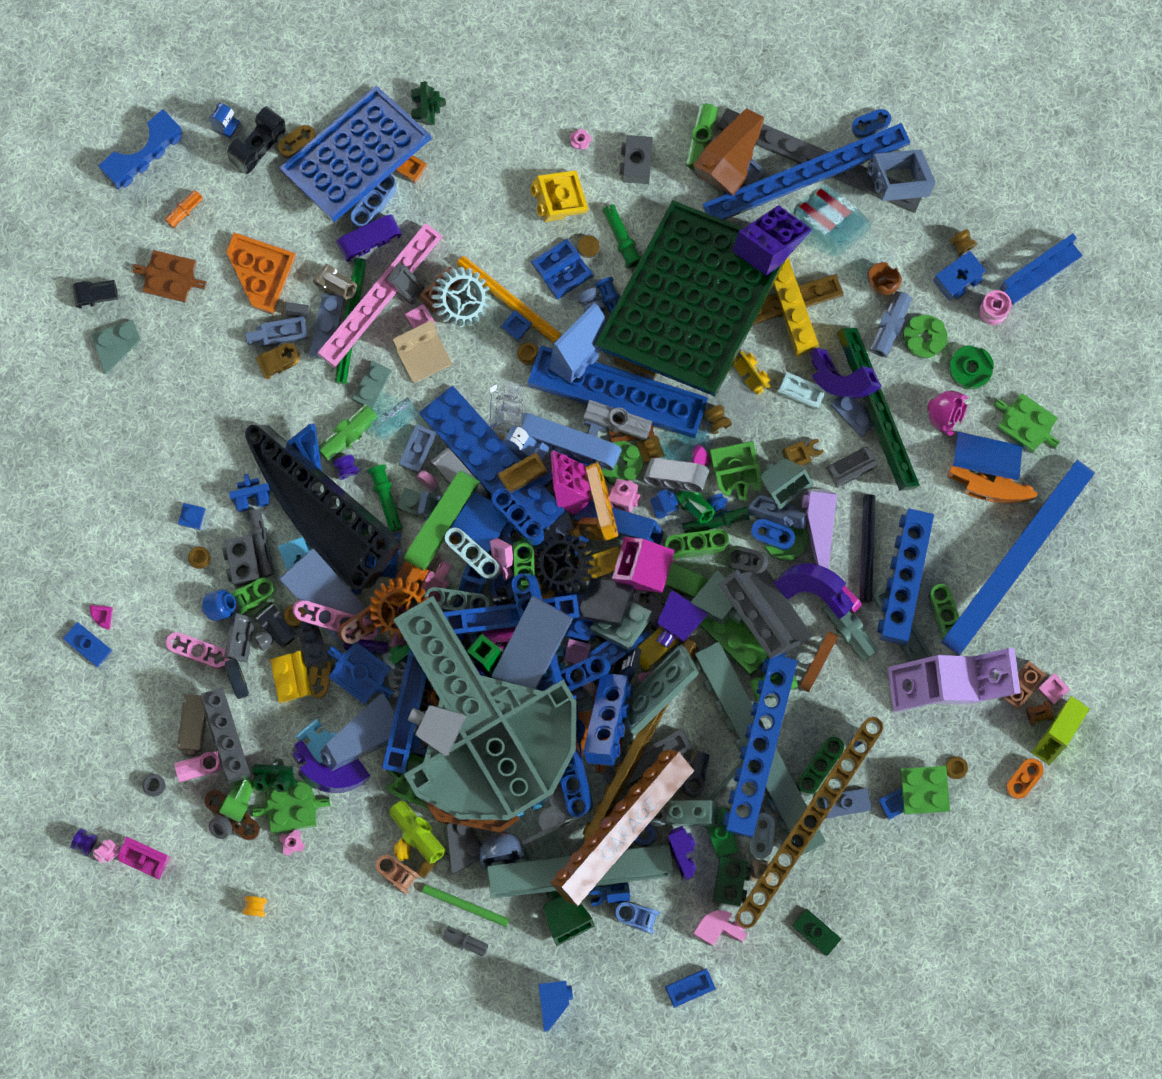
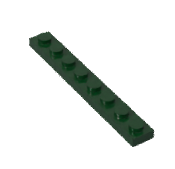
(880, 414)

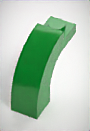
(485, 654)

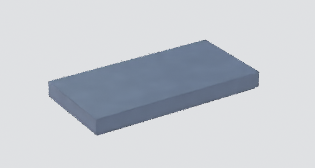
(316, 582)
(532, 644)

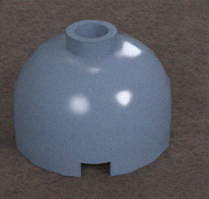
(500, 848)

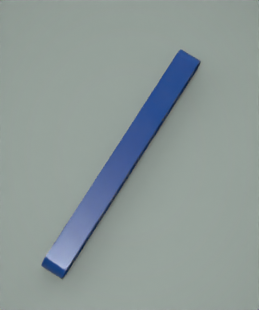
(1017, 557)
(577, 770)

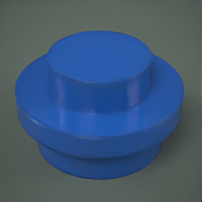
(717, 502)

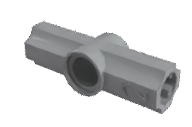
(630, 424)

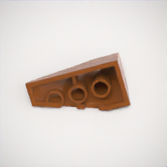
(728, 155)

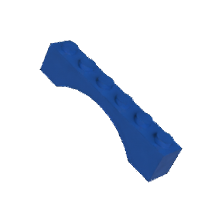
(502, 616)
(402, 729)

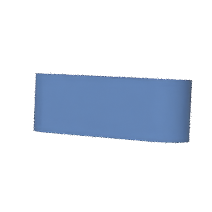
(372, 212)

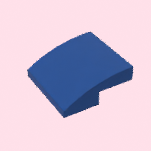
(556, 261)
(480, 521)

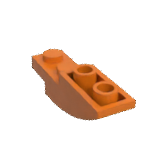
(999, 491)

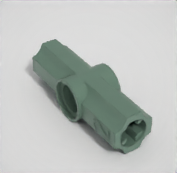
(854, 633)

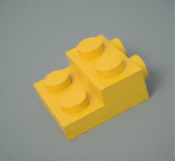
(558, 195)

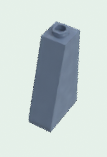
(361, 736)

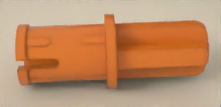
(183, 209)

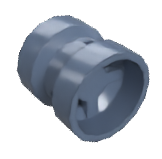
(590, 297)

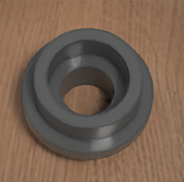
(146, 785)

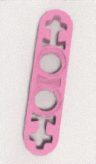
(334, 622)

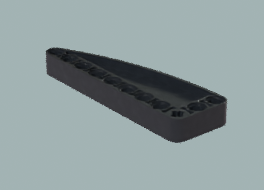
(323, 524)

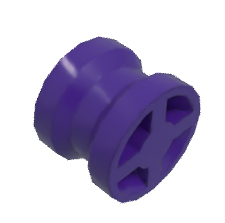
(346, 467)
(83, 842)

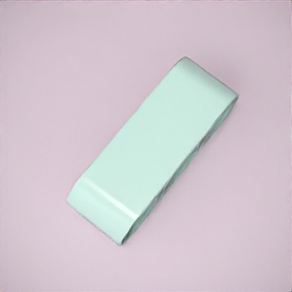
(463, 548)

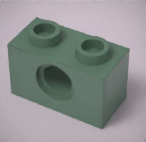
(691, 813)

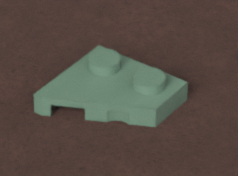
(115, 343)

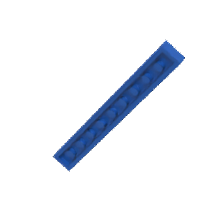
(807, 173)

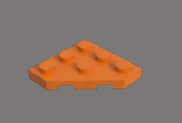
(260, 269)

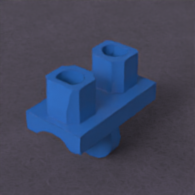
(240, 496)

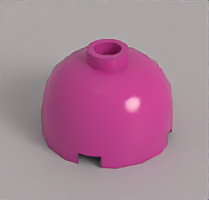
(947, 408)

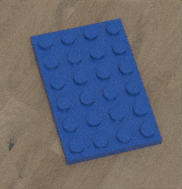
(355, 153)

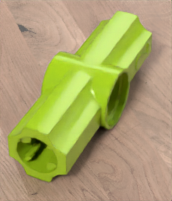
(416, 832)

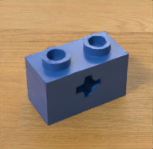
(968, 267)

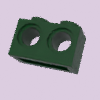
(724, 881)

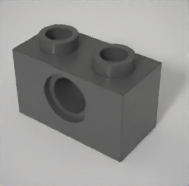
(636, 147)

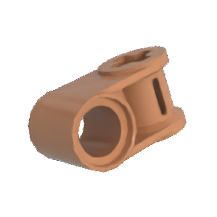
(397, 873)

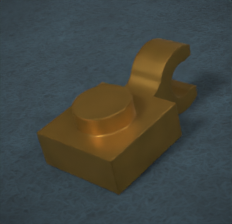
(589, 527)

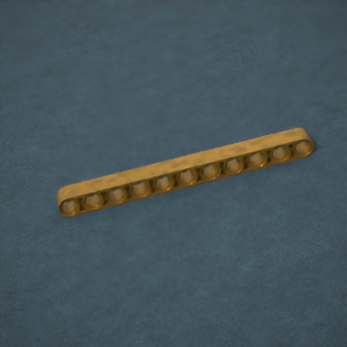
(817, 814)

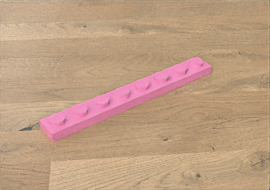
(377, 298)

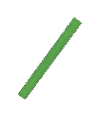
(465, 905)

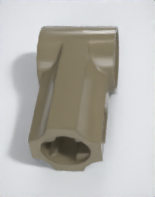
(333, 281)

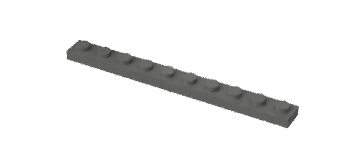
(801, 152)

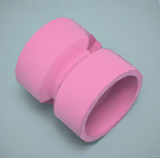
(991, 311)

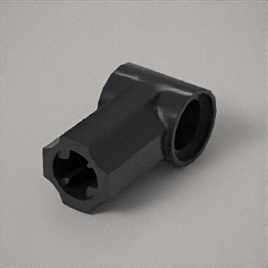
(90, 293)
(273, 622)
(699, 763)

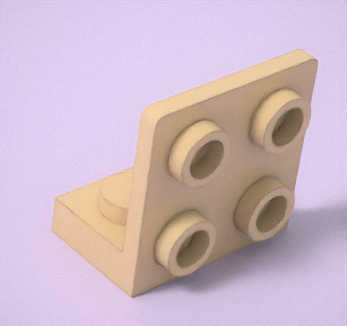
(422, 352)

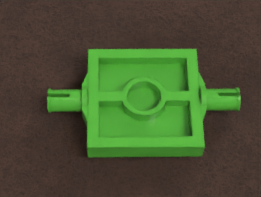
(1027, 423)
(291, 809)

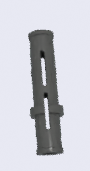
(259, 536)

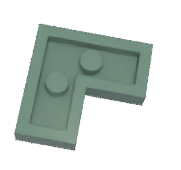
(633, 625)

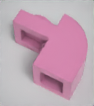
(716, 922)

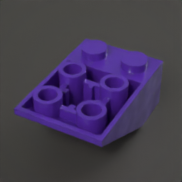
(770, 239)

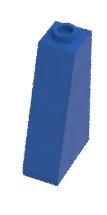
(628, 524)

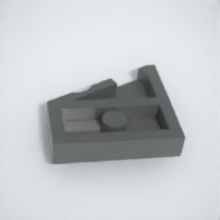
(461, 847)

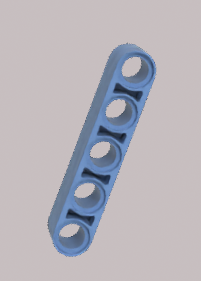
(571, 441)

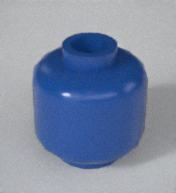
(218, 605)

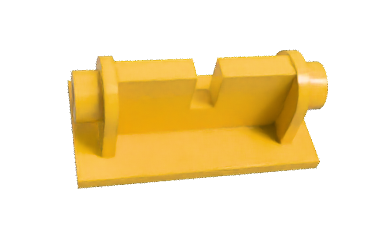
(757, 379)

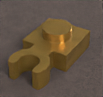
(800, 453)

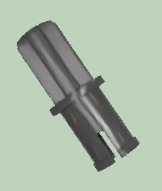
(465, 941)

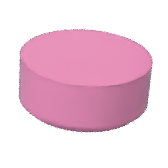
(427, 480)

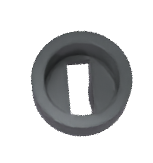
(264, 639)

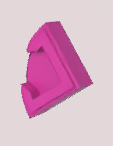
(700, 456)
(102, 615)

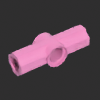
(195, 768)

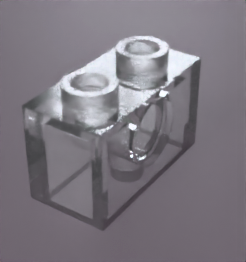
(506, 406)

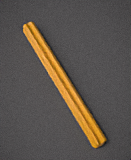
(512, 301)

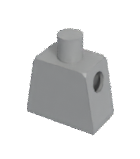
(438, 727)

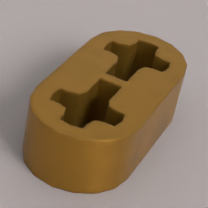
(293, 137)
(313, 676)

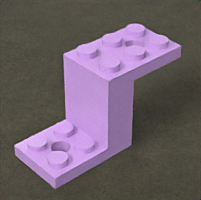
(953, 679)

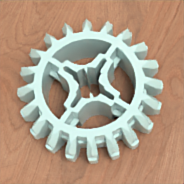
(457, 303)

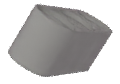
(450, 465)
(676, 475)

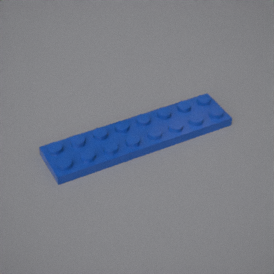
(643, 397)
(485, 454)

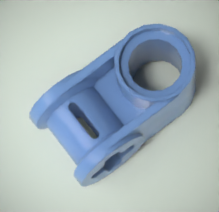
(638, 917)

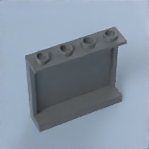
(765, 611)

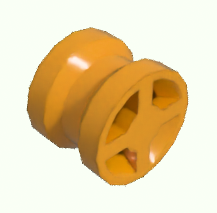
(254, 906)

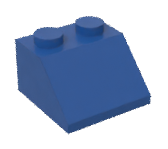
(554, 1001)

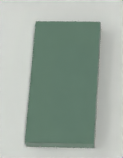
(660, 688)

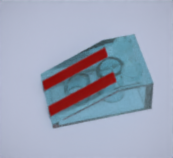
(833, 220)

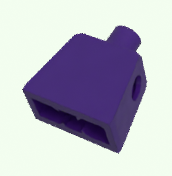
(678, 619)

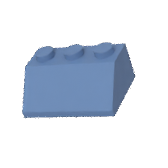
(577, 345)

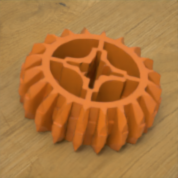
(385, 596)

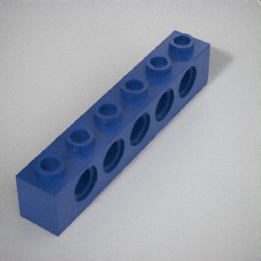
(922, 524)

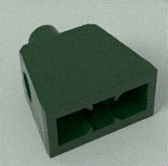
(565, 918)

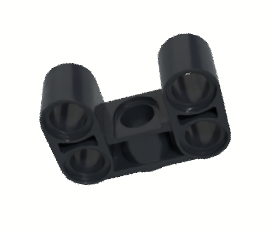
(268, 128)

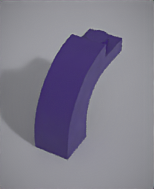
(856, 385)
(816, 580)
(321, 778)

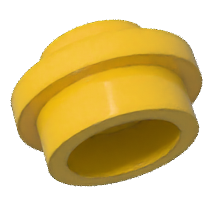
(402, 850)

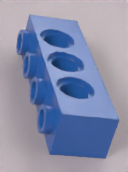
(610, 687)

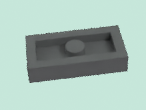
(239, 637)

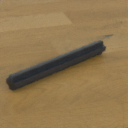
(867, 548)

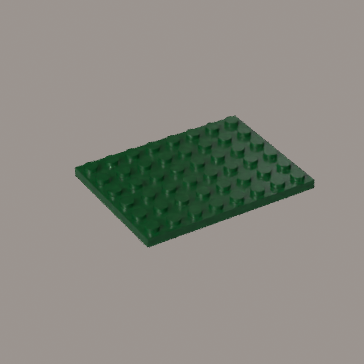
(688, 301)

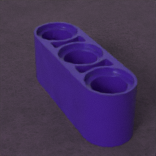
(369, 236)

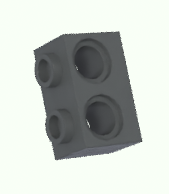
(246, 560)

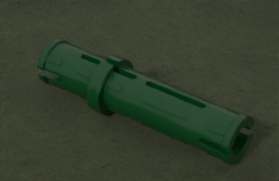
(719, 520)

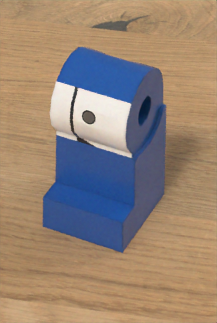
(223, 120)

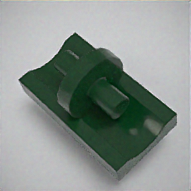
(430, 103)
(273, 775)

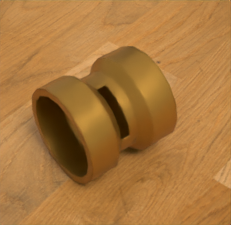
(716, 418)

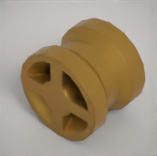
(963, 242)

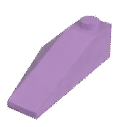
(820, 511)

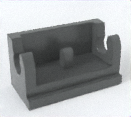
(852, 467)

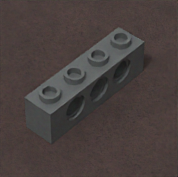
(225, 735)

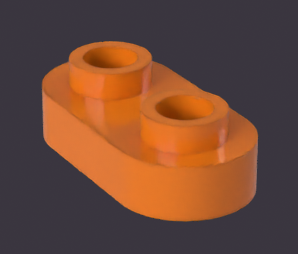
(1024, 779)

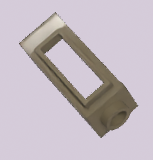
(191, 725)

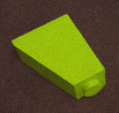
(1060, 730)

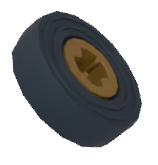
(236, 678)

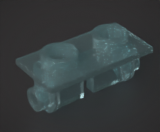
(683, 449)

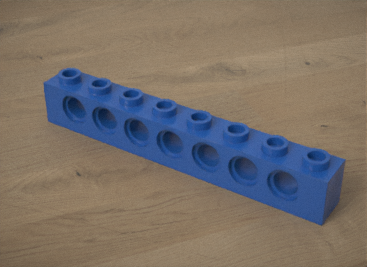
(785, 669)

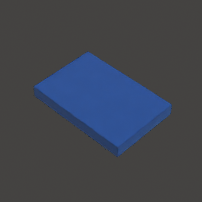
(987, 456)

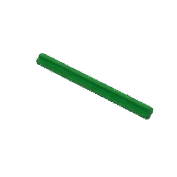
(357, 276)

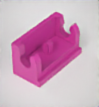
(143, 858)

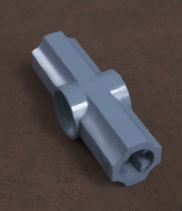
(891, 324)

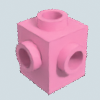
(624, 495)

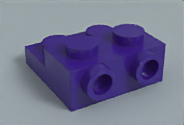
(681, 846)

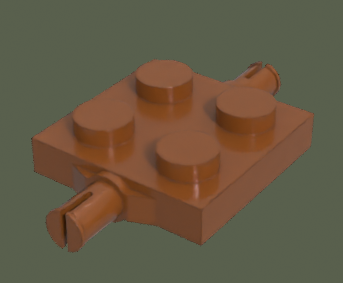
(169, 276)

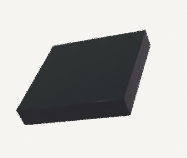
(605, 602)

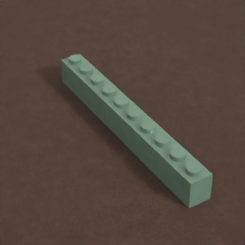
(737, 707)

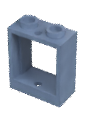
(909, 159)

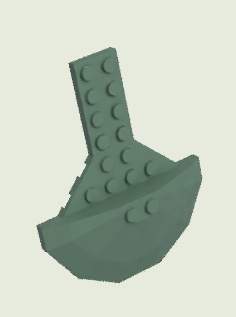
(512, 737)

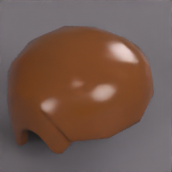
(892, 278)

